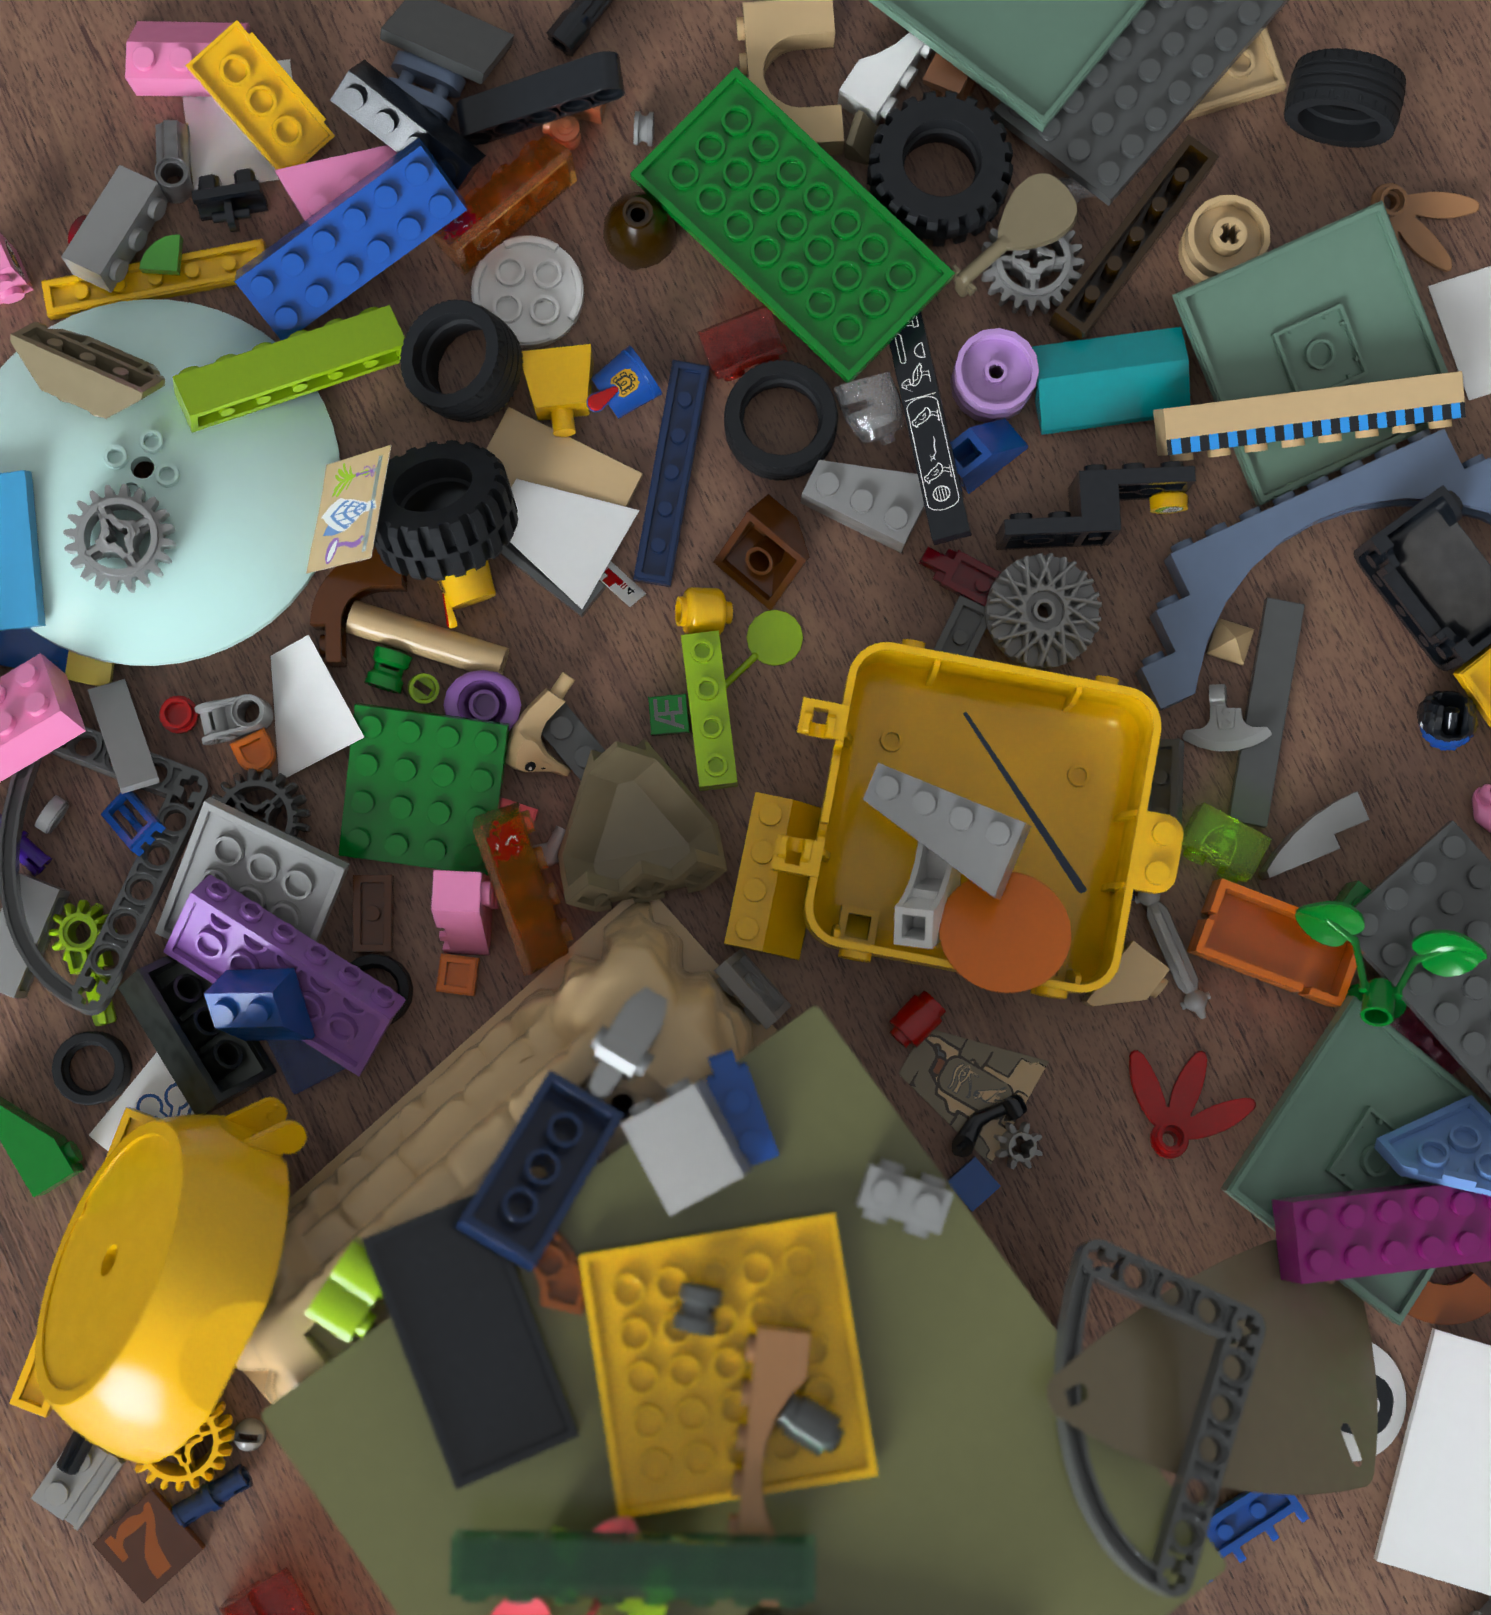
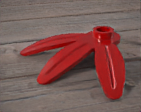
(1185, 1093)

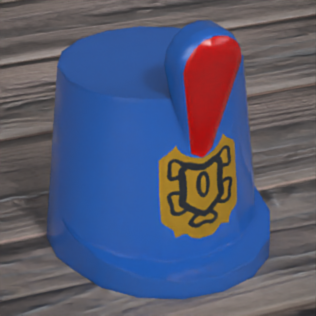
(623, 385)

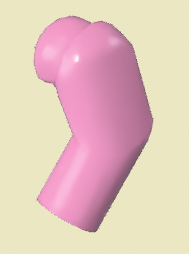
(1482, 806)

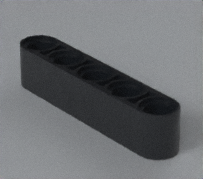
(541, 98)

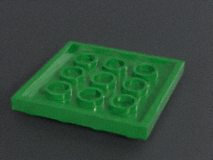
(420, 786)

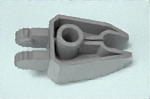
(625, 1045)

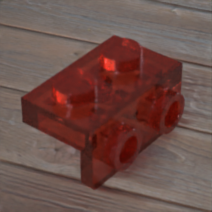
(741, 343)

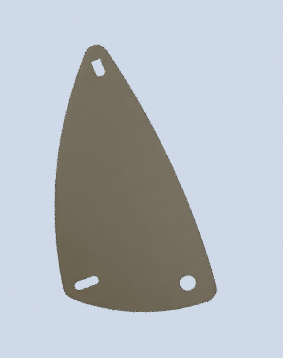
(1305, 1385)

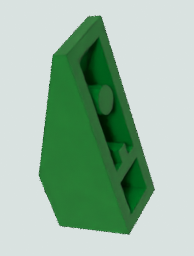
(36, 1150)

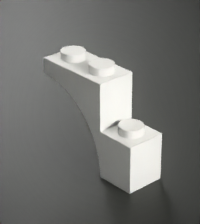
(924, 899)

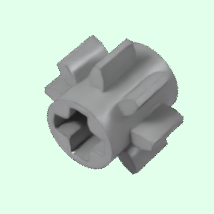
(1008, 1141)

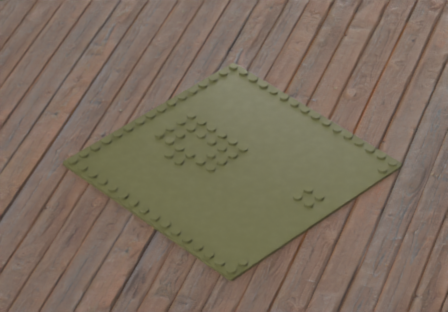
(952, 1370)

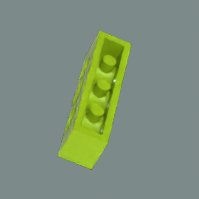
(709, 710)

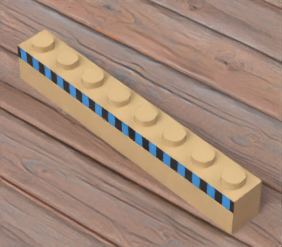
(1309, 414)

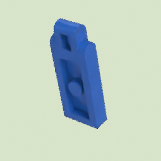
(741, 1107)

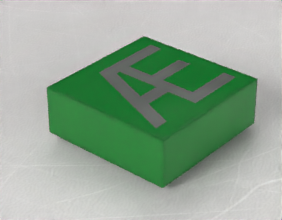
(668, 715)

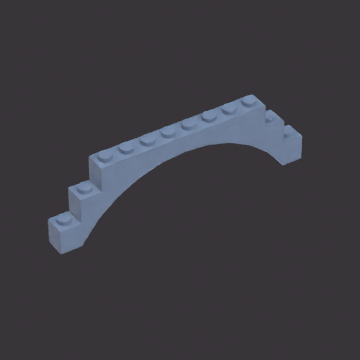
(1216, 565)

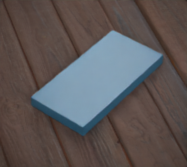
(19, 554)

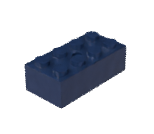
(565, 1136)

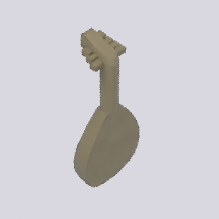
(1034, 217)

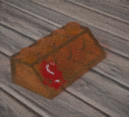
(507, 202)
(521, 886)

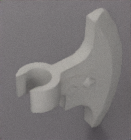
(1225, 727)

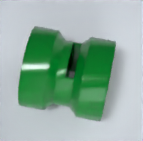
(386, 678)

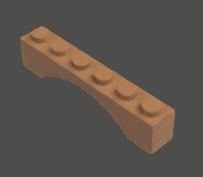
(778, 1370)

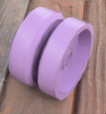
(996, 353)

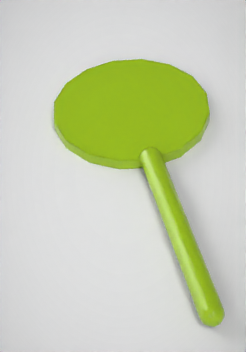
(772, 639)

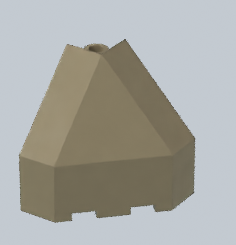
(635, 832)

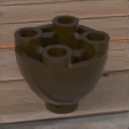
(641, 242)

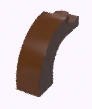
(337, 595)

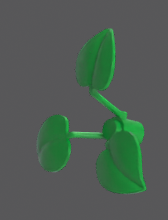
(1439, 950)

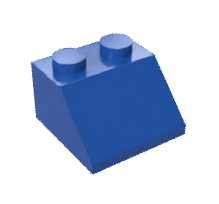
(260, 1005)

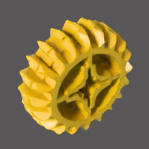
(188, 1468)

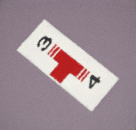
(621, 585)

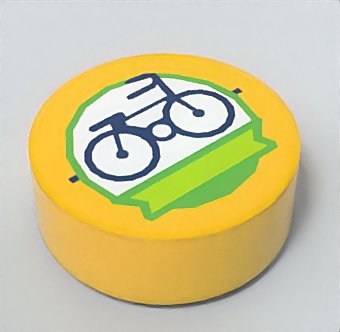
(1168, 502)

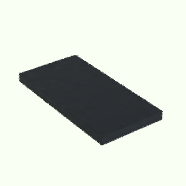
(469, 1344)

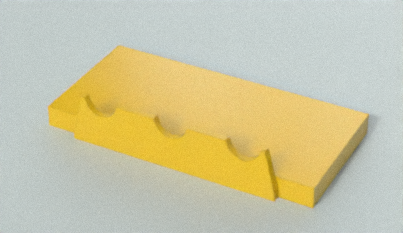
(260, 98)

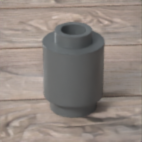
(810, 1424)

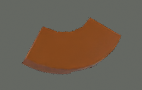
(560, 1277)
(1453, 1301)

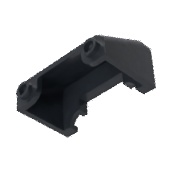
(1433, 579)

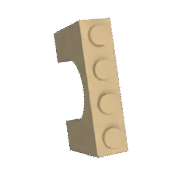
(783, 27)

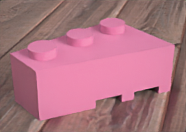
(322, 181)
(464, 909)

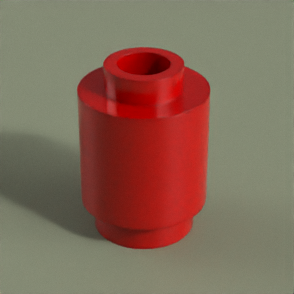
(916, 1020)

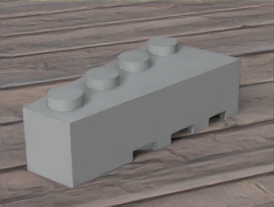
(958, 830)

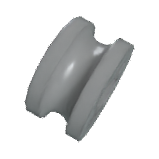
(643, 128)

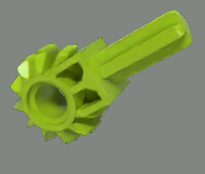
(77, 952)

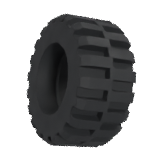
(951, 123)
(444, 510)

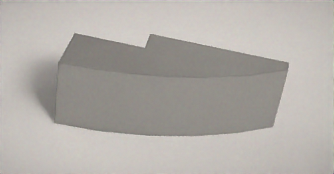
(1315, 835)

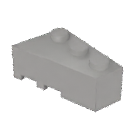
(867, 500)

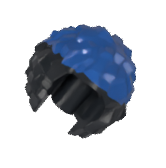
(1447, 719)

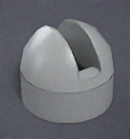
(250, 1426)

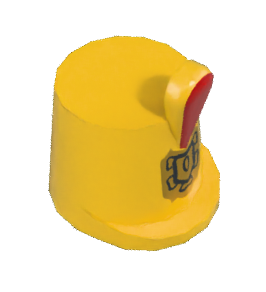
(466, 591)

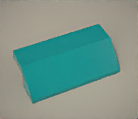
(1110, 379)

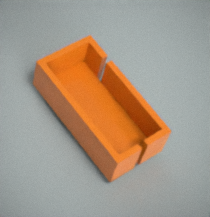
(1267, 943)

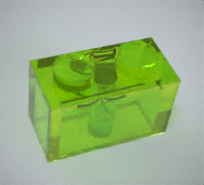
(1223, 843)

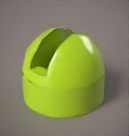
(429, 681)

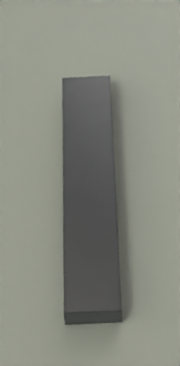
(1266, 708)

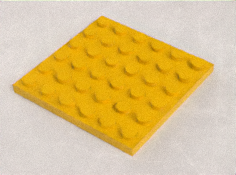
(677, 1394)

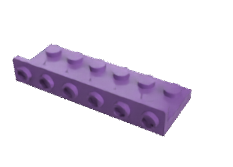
(230, 932)

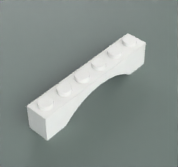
(879, 78)

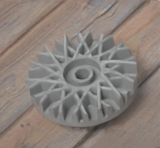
(1065, 595)

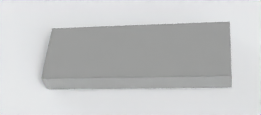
(123, 736)

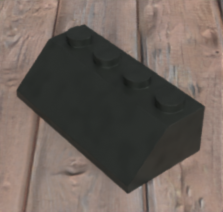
(202, 1060)

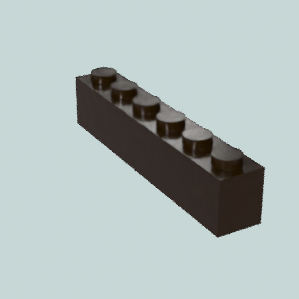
(1133, 240)

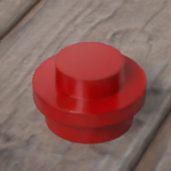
(178, 714)

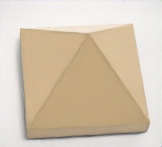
(1230, 641)

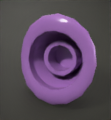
(483, 697)

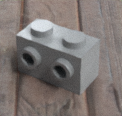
(916, 1202)

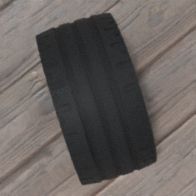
(1345, 98)
(427, 343)
(790, 376)

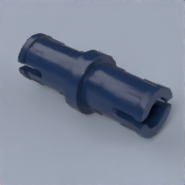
(212, 1495)

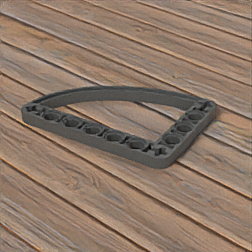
(125, 904)
(1204, 1423)

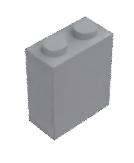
(685, 1145)

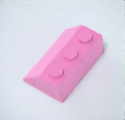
(159, 55)

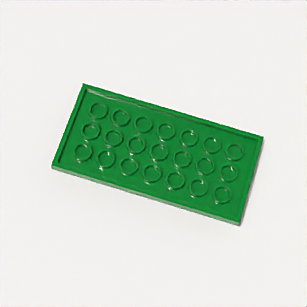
(792, 225)

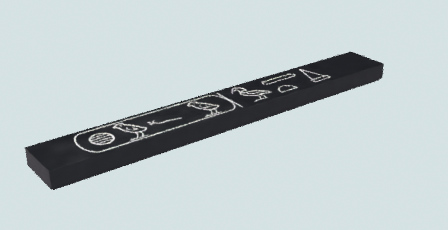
(929, 434)

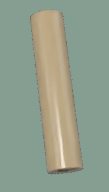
(425, 639)

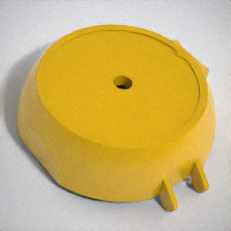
(165, 1276)

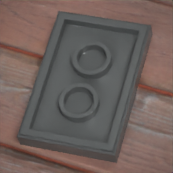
(447, 38)

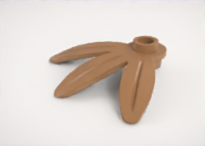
(1426, 205)

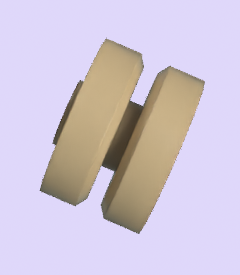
(1222, 236)

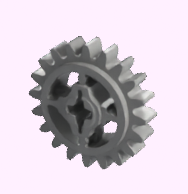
(1046, 261)
(134, 533)

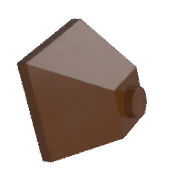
(765, 551)

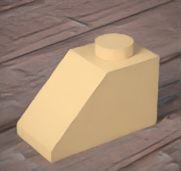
(1136, 979)

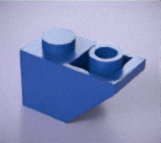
(985, 451)

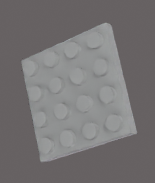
(261, 864)

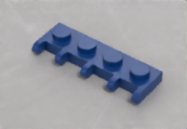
(1249, 1516)

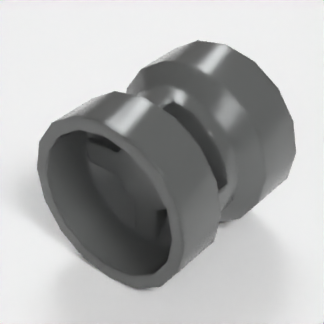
(698, 1309)

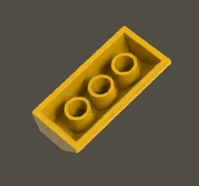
(769, 903)

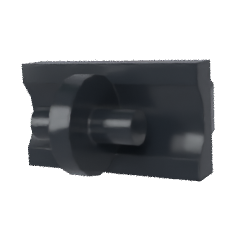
(230, 201)

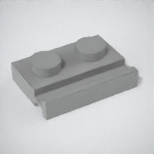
(77, 1495)

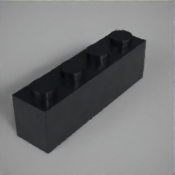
(401, 120)

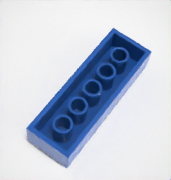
(351, 240)

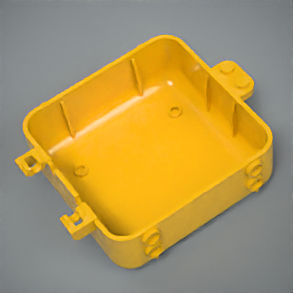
(1067, 741)

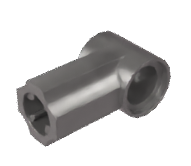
(173, 160)

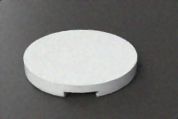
(530, 288)

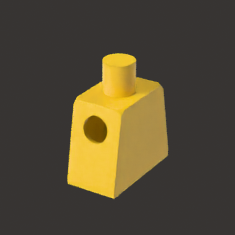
(560, 384)

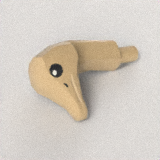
(525, 744)

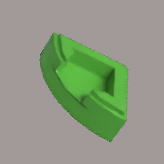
(163, 256)

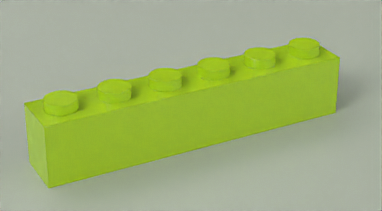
(288, 368)

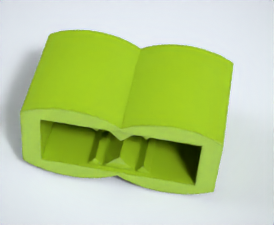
(348, 1296)

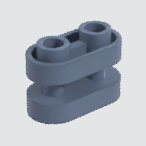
(429, 75)

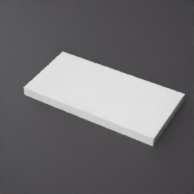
(1442, 1482)

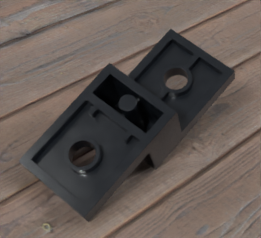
(1093, 506)

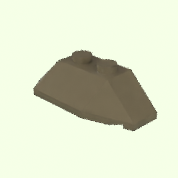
(84, 369)

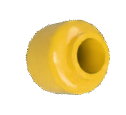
(703, 610)

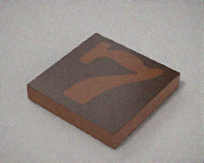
(148, 1545)

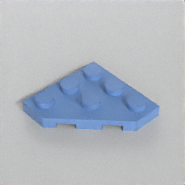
(1444, 1147)

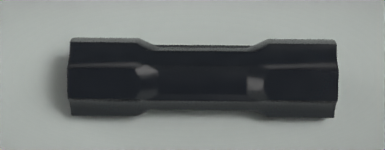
(575, 24)

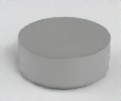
(52, 814)

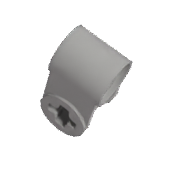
(226, 720)

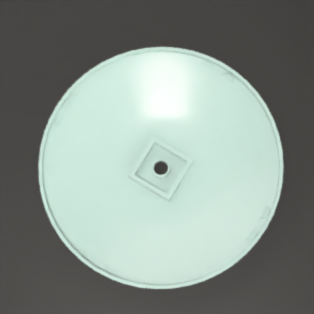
(234, 492)

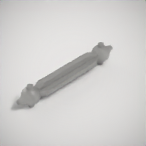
(1174, 953)

